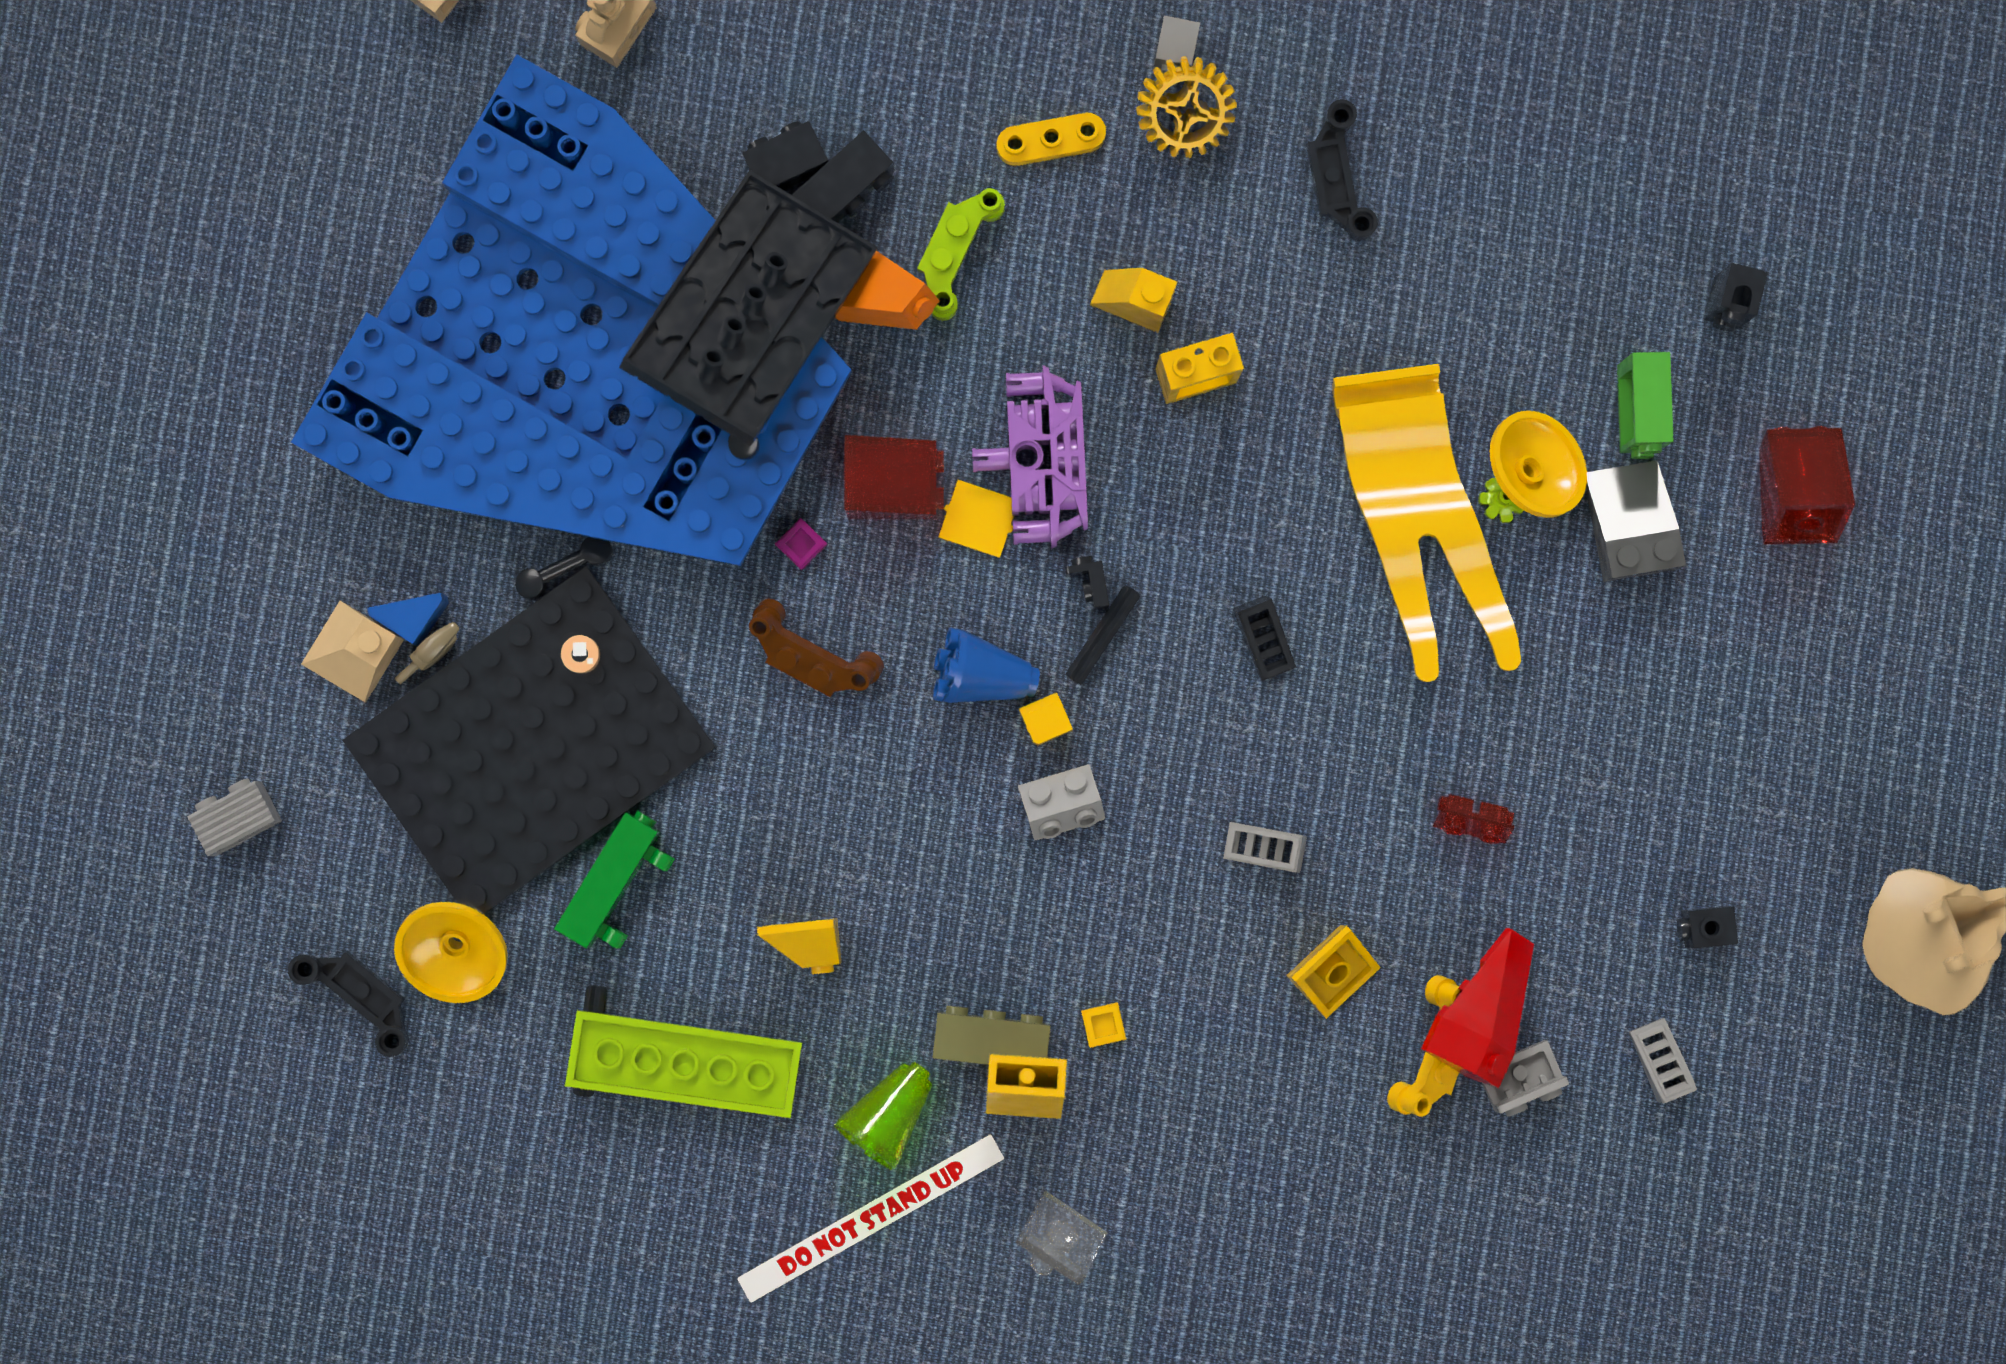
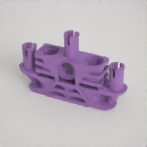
(1066, 457)

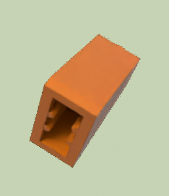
(888, 297)

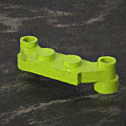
(951, 244)

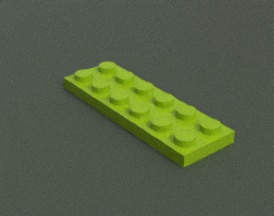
(683, 1064)

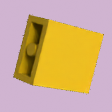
(1026, 1086)

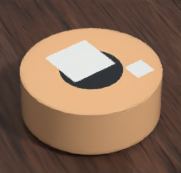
(580, 654)

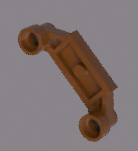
(805, 659)

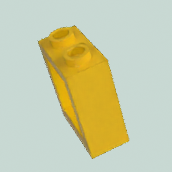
(1188, 375)

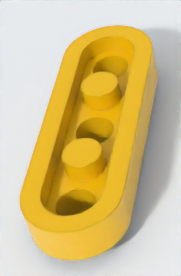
(1037, 149)

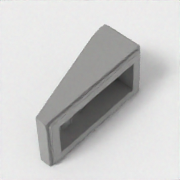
(1297, 850)
(1656, 1080)

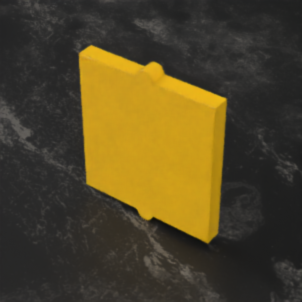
(978, 519)

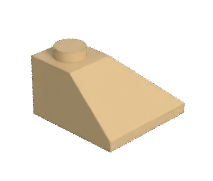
(352, 651)

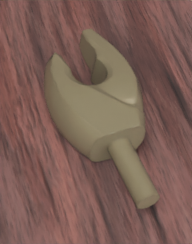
(430, 650)

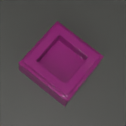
(801, 544)

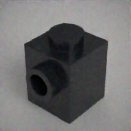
(1708, 927)

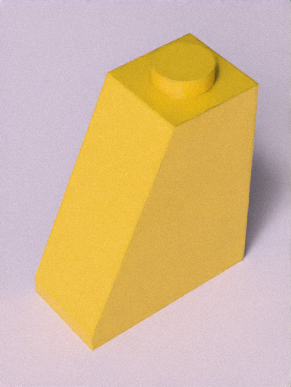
(1135, 296)

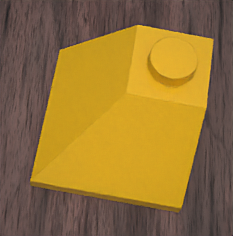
(806, 943)

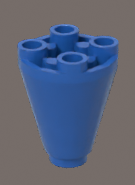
(980, 671)

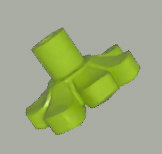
(1497, 503)

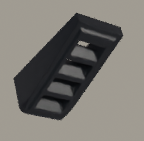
(1241, 614)

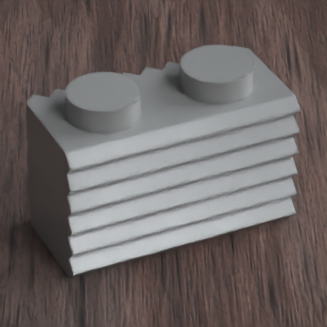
(233, 818)

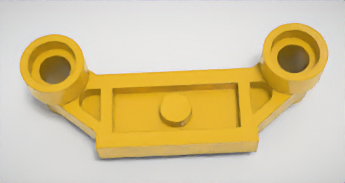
(1433, 1076)

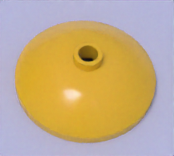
(1538, 464)
(443, 966)

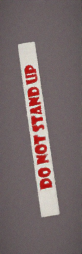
(870, 1218)

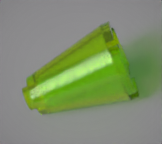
(887, 1114)

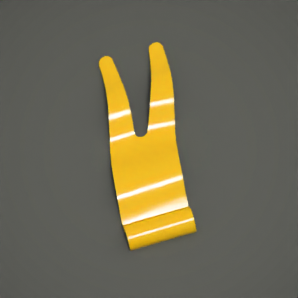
(1410, 490)

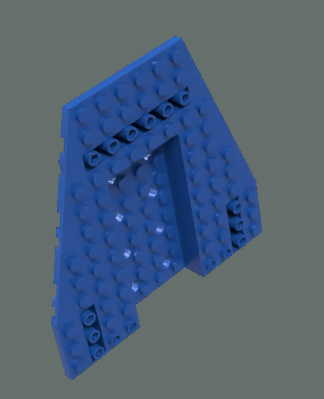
(605, 224)

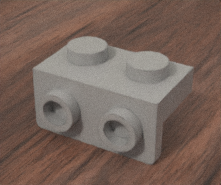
(1062, 802)
(1529, 1076)

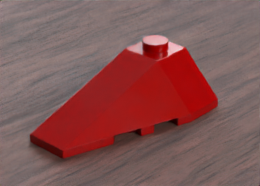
(1483, 1022)

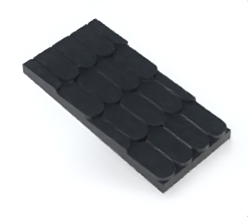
(749, 308)

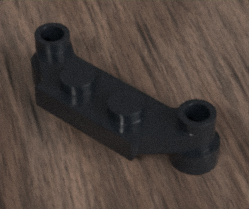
(1333, 174)
(362, 991)

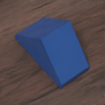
(411, 617)

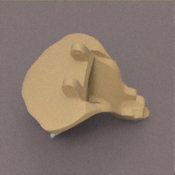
(1934, 938)

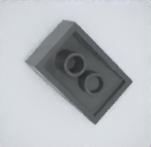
(1633, 522)

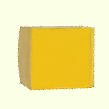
(1045, 719)

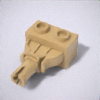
(613, 27)

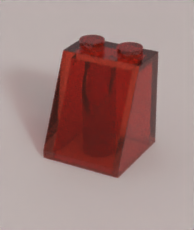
(892, 478)
(1804, 485)

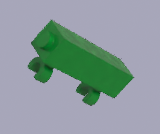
(609, 879)

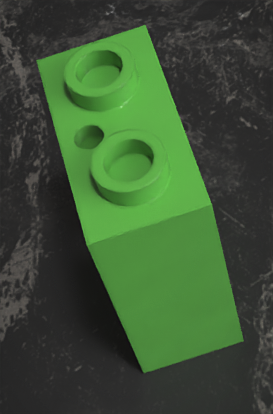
(1645, 404)

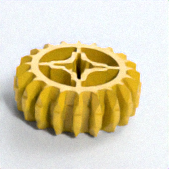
(1200, 112)

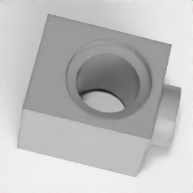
(1176, 40)

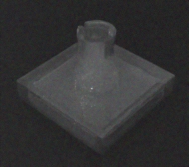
(1060, 1239)

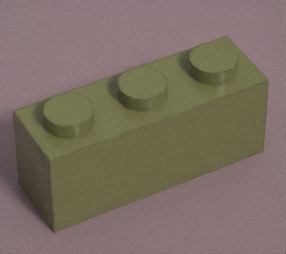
(976, 1037)

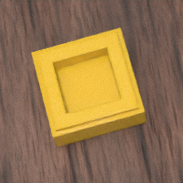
(1103, 1024)

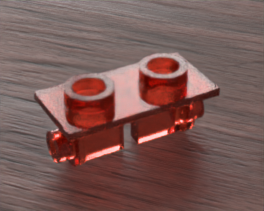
(1490, 824)

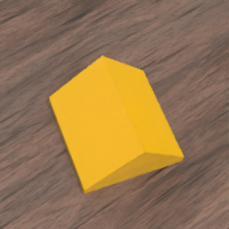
(1334, 970)

